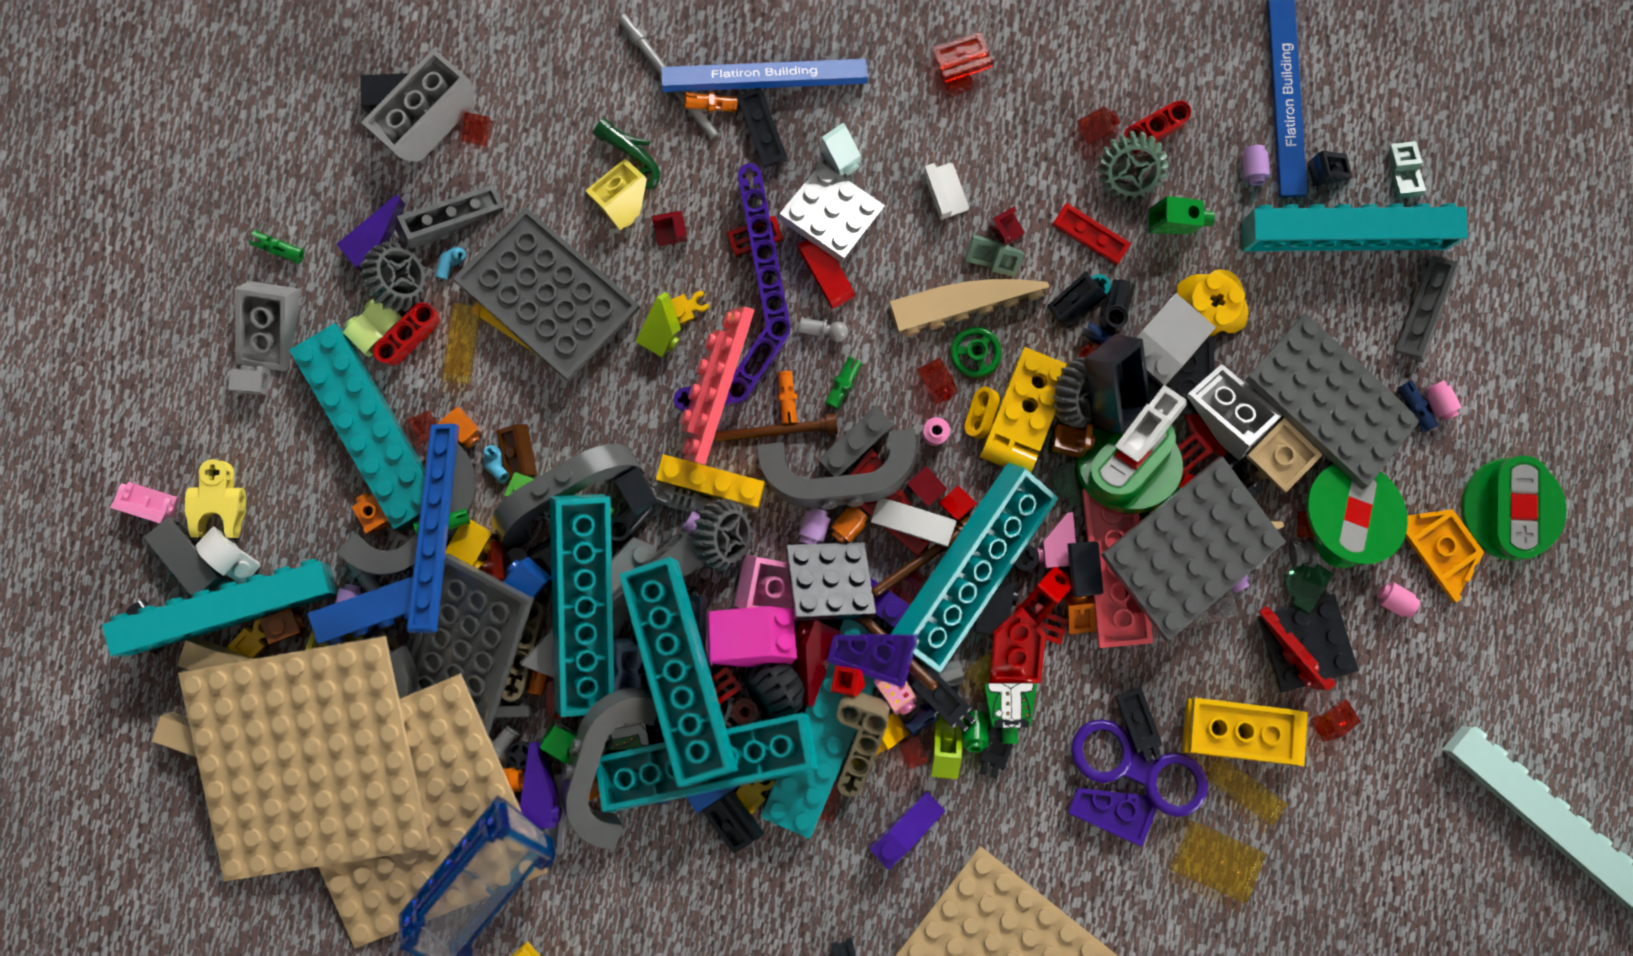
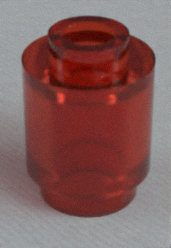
(745, 702)

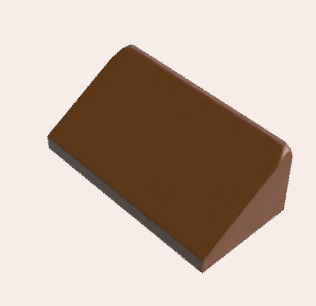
(516, 450)

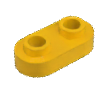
(982, 412)

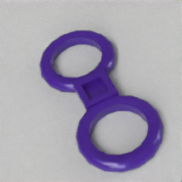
(1134, 768)

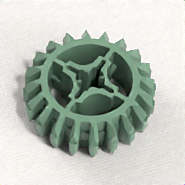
(1142, 162)

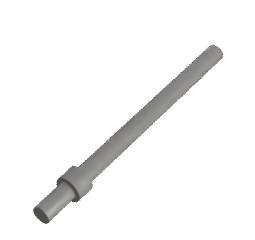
(638, 39)

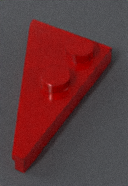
(1296, 653)

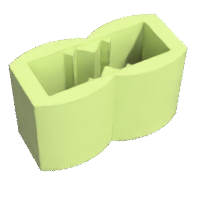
(370, 326)

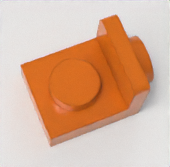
(1080, 614)

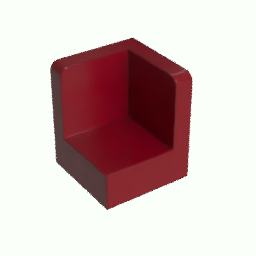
(1007, 227)
(669, 228)
(926, 486)

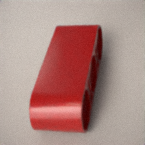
(1163, 119)
(826, 273)
(393, 337)

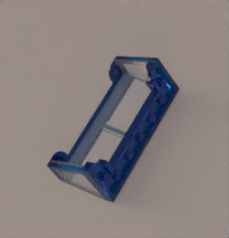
(474, 882)

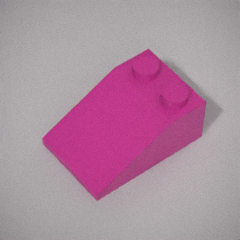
(751, 636)

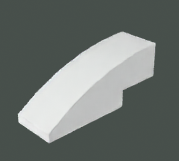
(1151, 423)
(913, 522)

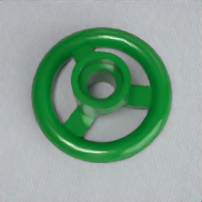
(982, 343)

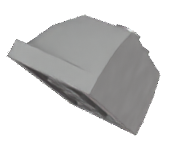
(422, 108)

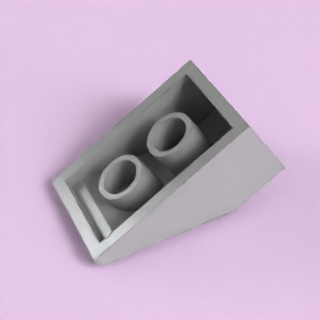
(265, 324)
(1173, 338)
(1233, 411)

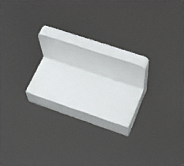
(945, 190)

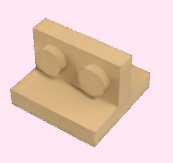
(1283, 455)

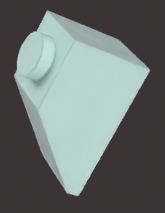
(841, 150)

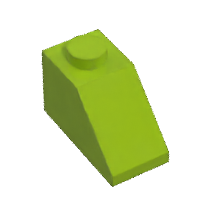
(660, 327)
(946, 750)

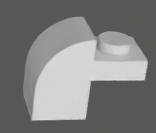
(225, 556)

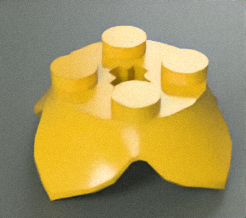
(1223, 284)

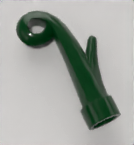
(629, 144)

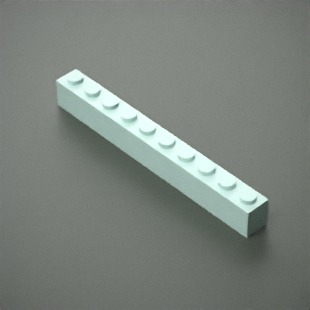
(1544, 812)

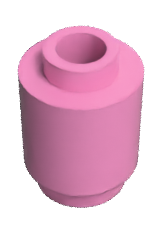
(1442, 400)
(932, 439)
(1398, 600)

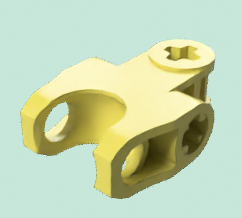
(215, 496)

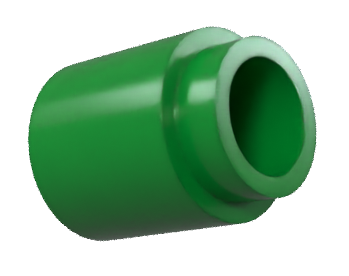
(976, 737)

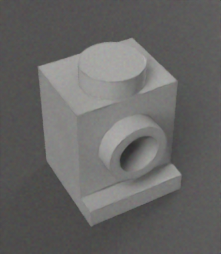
(249, 380)

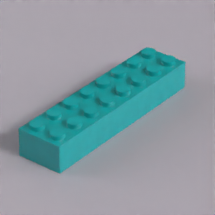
(1353, 228)
(364, 423)
(975, 565)
(581, 601)
(219, 609)
(678, 672)
(760, 752)
(800, 797)

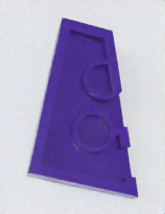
(877, 655)
(1116, 813)

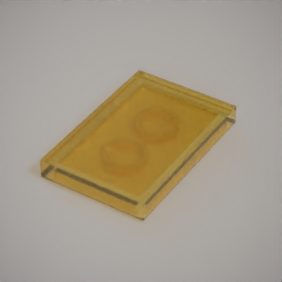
(1218, 861)

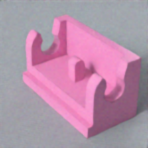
(144, 502)

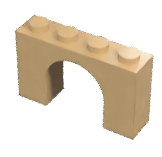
(174, 729)

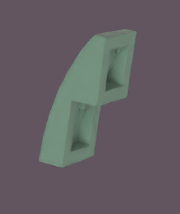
(1405, 167)
(993, 254)

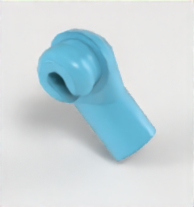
(448, 260)
(493, 463)

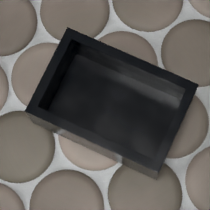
(1117, 382)

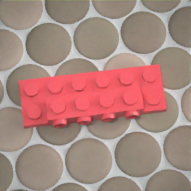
(713, 383)
(1116, 612)

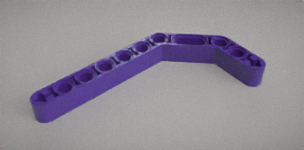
(767, 292)

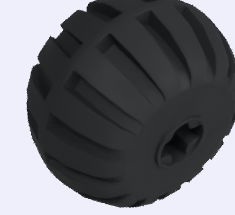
(775, 689)

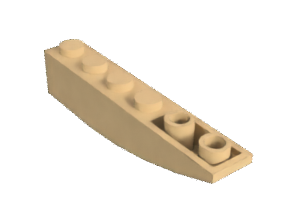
(958, 301)

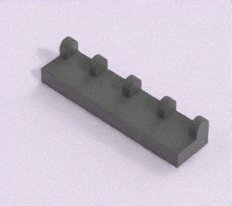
(1427, 308)

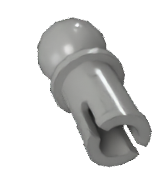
(837, 331)

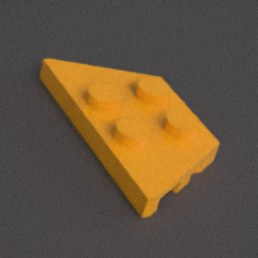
(1444, 549)

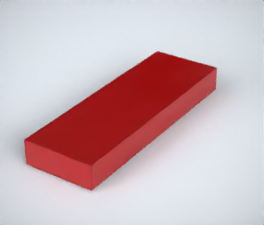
(1091, 234)

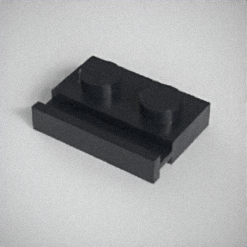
(733, 822)

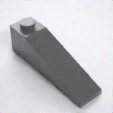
(445, 217)
(679, 548)

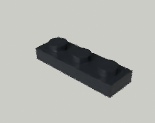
(762, 127)

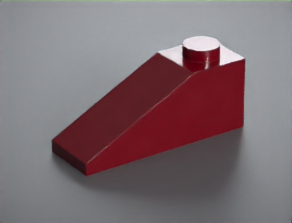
(812, 652)

